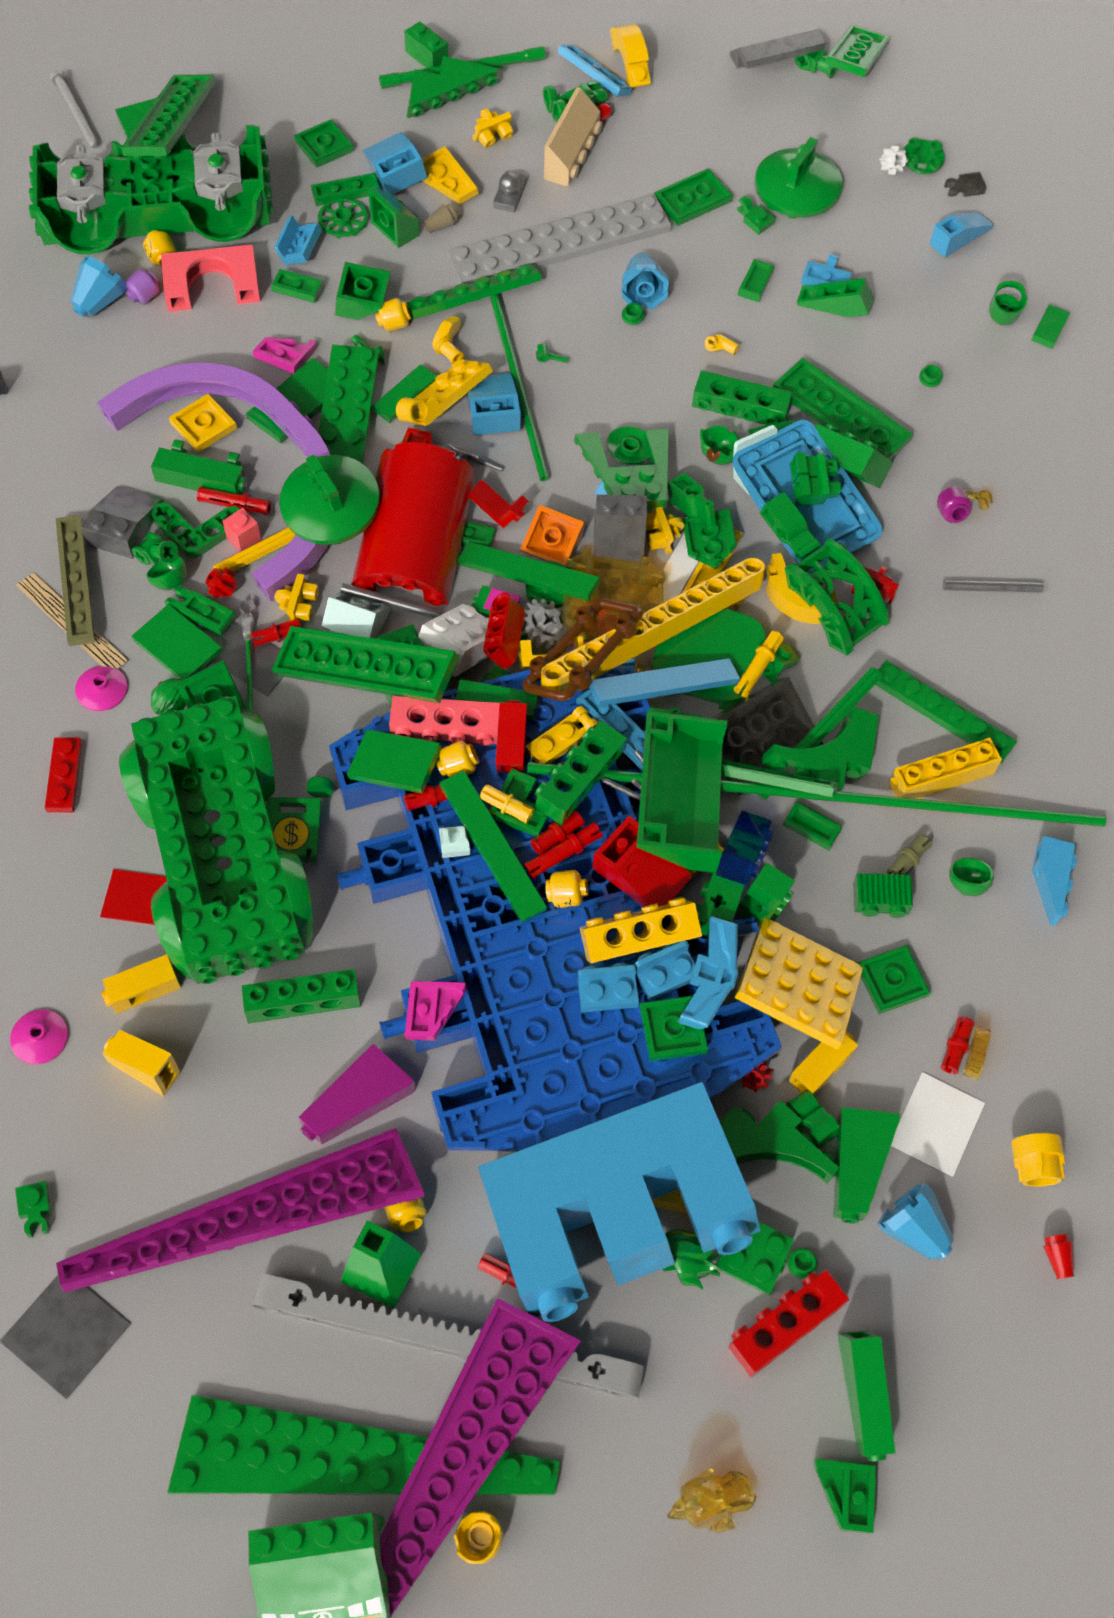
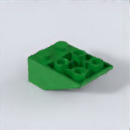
(857, 457)

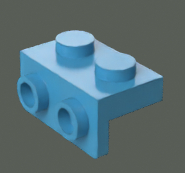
(296, 241)

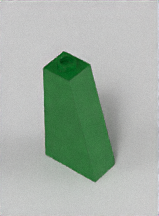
(861, 1156)
(867, 1393)

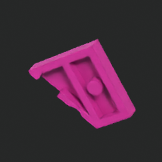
(284, 352)

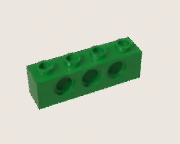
(740, 398)
(561, 804)
(300, 996)

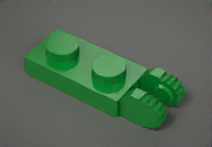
(202, 610)

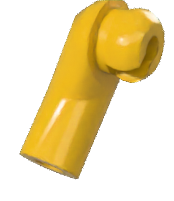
(720, 342)

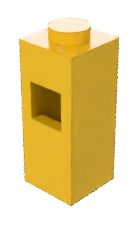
(140, 984)
(822, 1065)

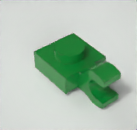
(756, 218)

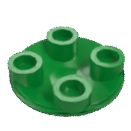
(924, 155)

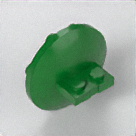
(798, 181)
(329, 499)

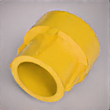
(1039, 1159)

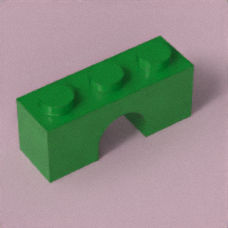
(767, 895)

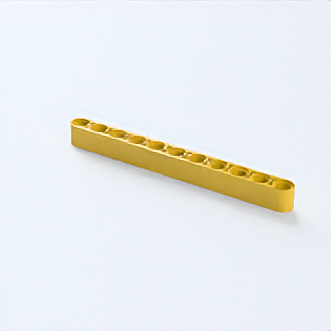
(663, 621)

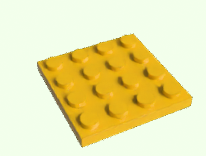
(800, 983)

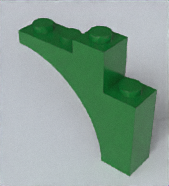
(846, 755)
(776, 1139)

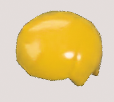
(478, 1537)

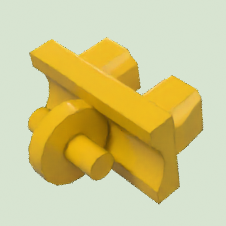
(491, 124)
(666, 528)
(293, 601)

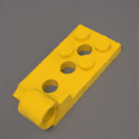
(443, 392)

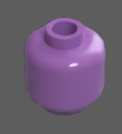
(141, 286)

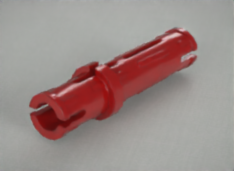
(229, 499)
(573, 844)

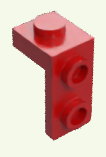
(496, 506)

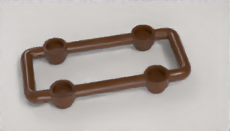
(580, 676)

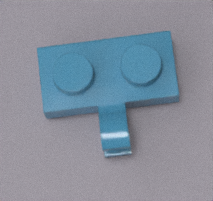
(820, 274)

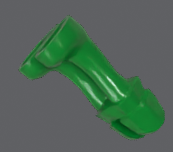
(557, 102)

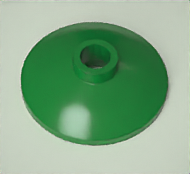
(628, 445)

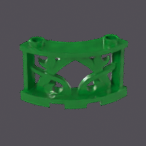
(865, 595)

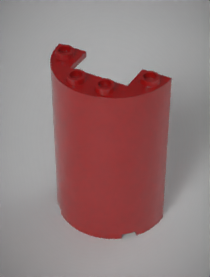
(417, 522)

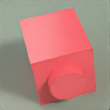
(241, 530)

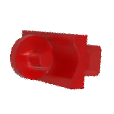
(883, 582)

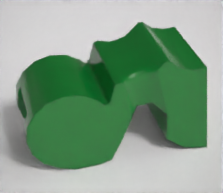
(821, 1124)

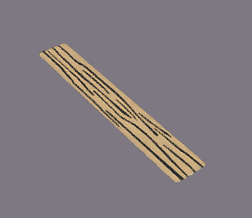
(53, 606)

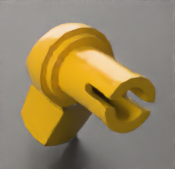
(444, 336)

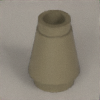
(441, 218)

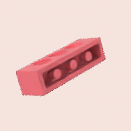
(457, 712)

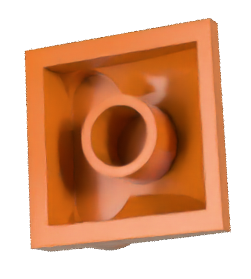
(552, 535)

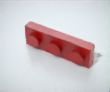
(63, 775)

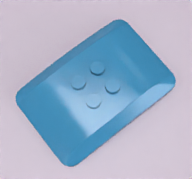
(767, 474)

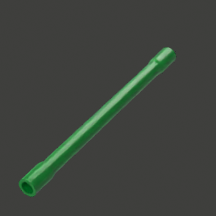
(526, 55)

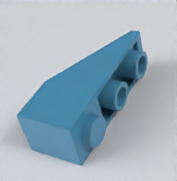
(958, 231)
(1052, 871)

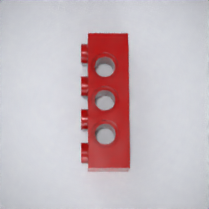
(755, 1356)

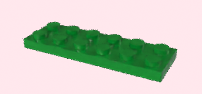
(348, 400)
(836, 405)

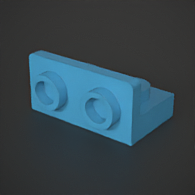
(665, 970)
(607, 987)

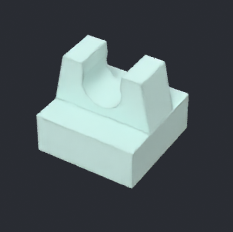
(454, 841)

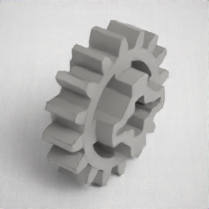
(543, 624)

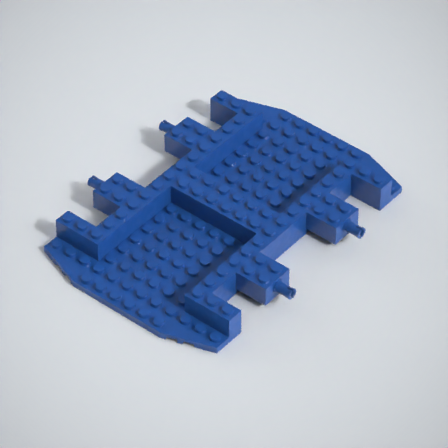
(538, 1053)

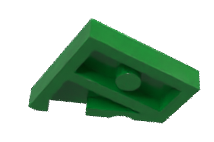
(849, 1493)

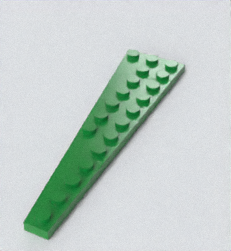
(280, 1452)

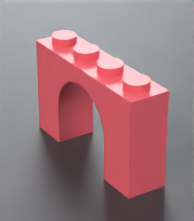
(183, 268)

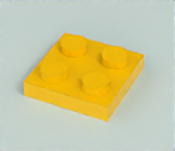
(202, 423)

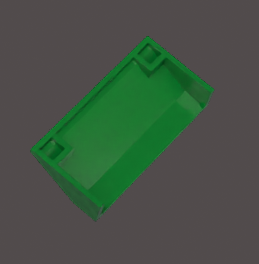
(681, 790)

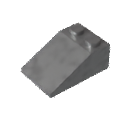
(119, 521)

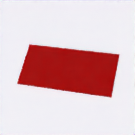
(130, 896)

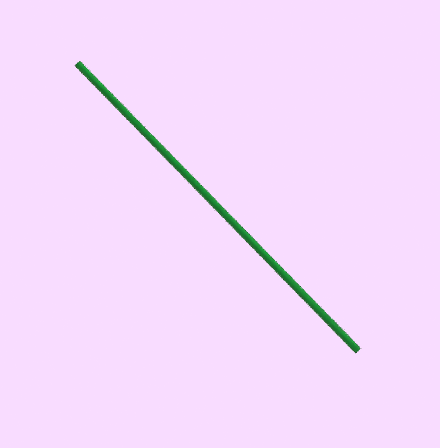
(869, 799)

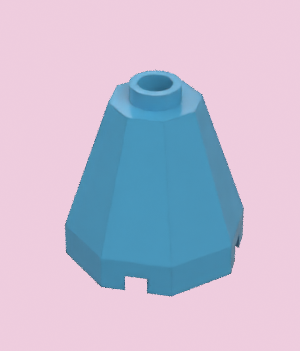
(644, 282)
(95, 287)
(919, 1223)

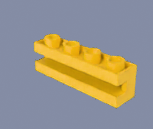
(946, 770)

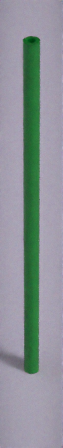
(522, 398)

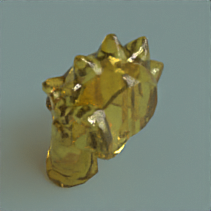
(712, 1500)

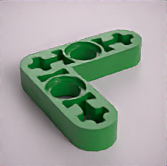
(196, 536)

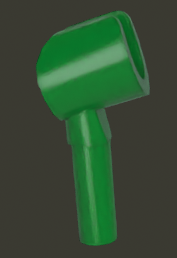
(544, 355)

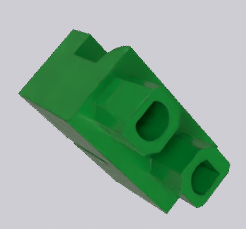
(811, 480)

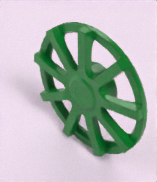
(342, 217)

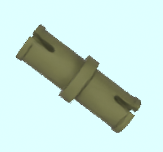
(910, 856)

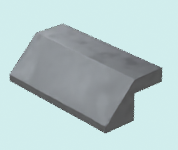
(778, 49)

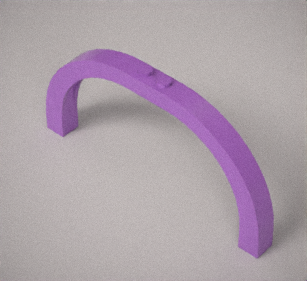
(209, 378)

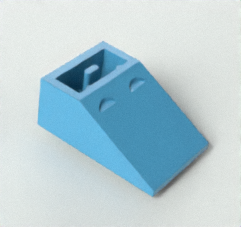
(395, 163)
(494, 405)

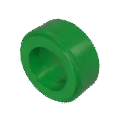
(320, 786)

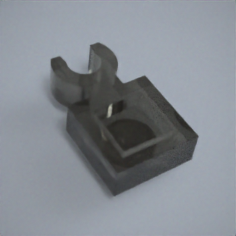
(967, 184)

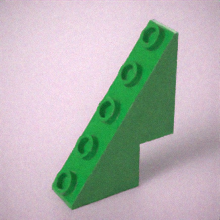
(452, 82)

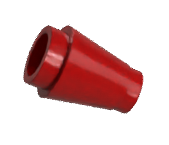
(1060, 1255)

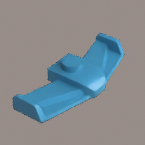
(713, 974)

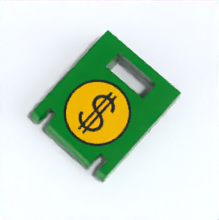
(296, 831)

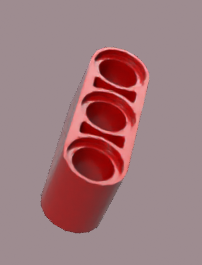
(504, 630)

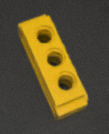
(683, 926)

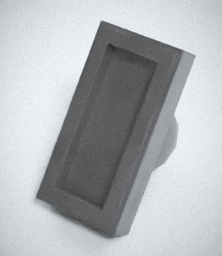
(509, 191)

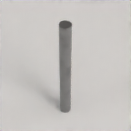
(993, 586)
(389, 600)

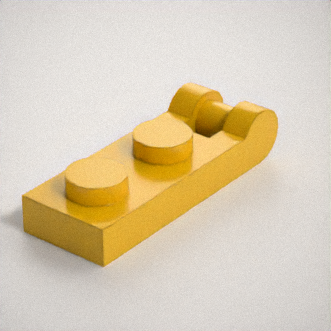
(561, 737)

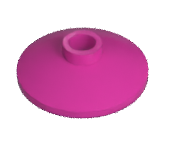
(103, 696)
(46, 1045)

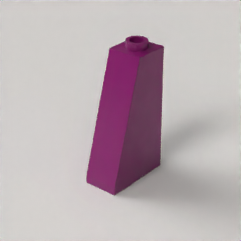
(356, 1095)

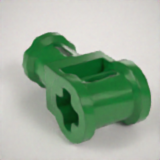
(815, 62)
(155, 549)

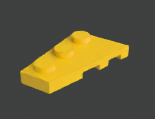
(448, 176)

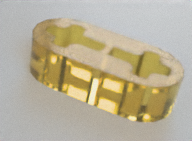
(977, 1052)

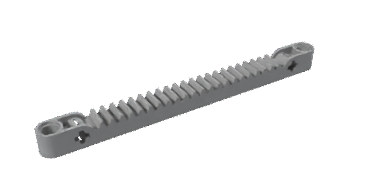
(277, 1294)

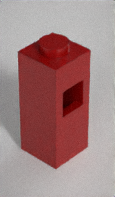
(511, 736)

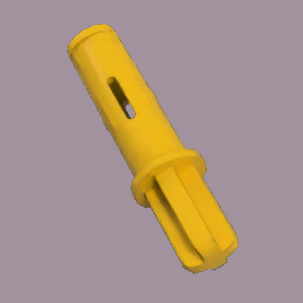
(763, 656)

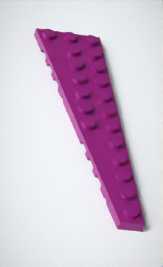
(318, 1192)
(486, 1409)

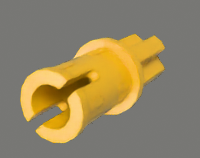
(507, 803)

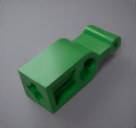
(690, 498)
(789, 525)

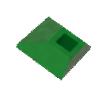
(380, 1265)

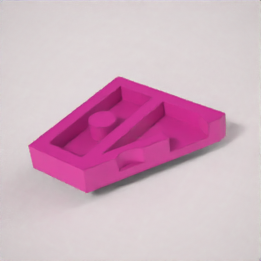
(431, 1007)

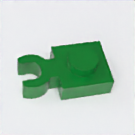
(32, 1203)

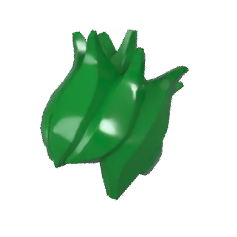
(689, 1258)

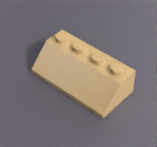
(571, 139)

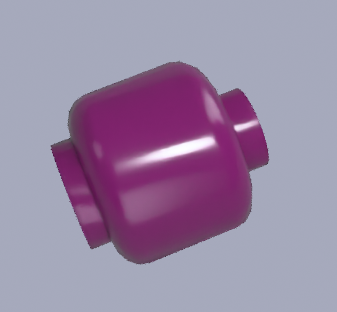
(954, 504)

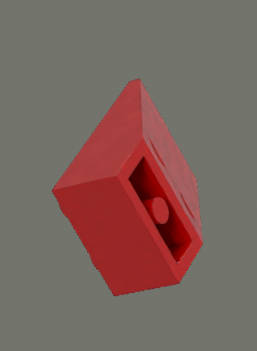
(638, 872)

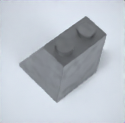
(620, 526)

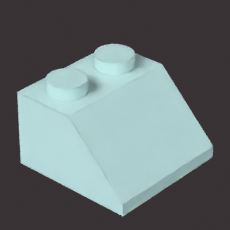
(354, 616)

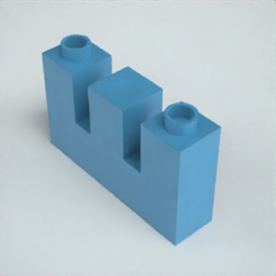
(610, 1178)

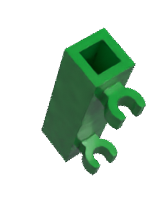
(192, 471)

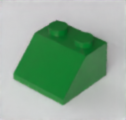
(392, 217)
(360, 291)

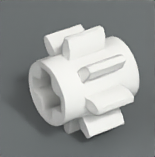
(893, 160)

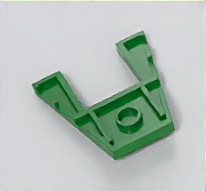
(631, 480)

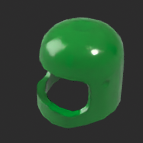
(1006, 308)

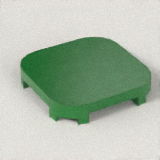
(715, 638)

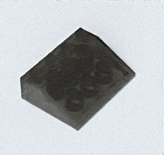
(762, 720)

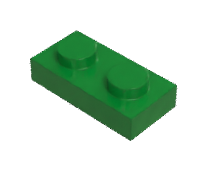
(297, 285)

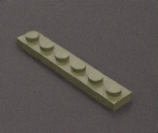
(75, 581)

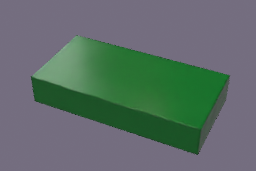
(756, 280)
(1050, 326)
(812, 826)

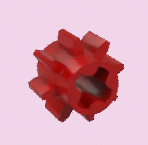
(221, 583)
(758, 1077)

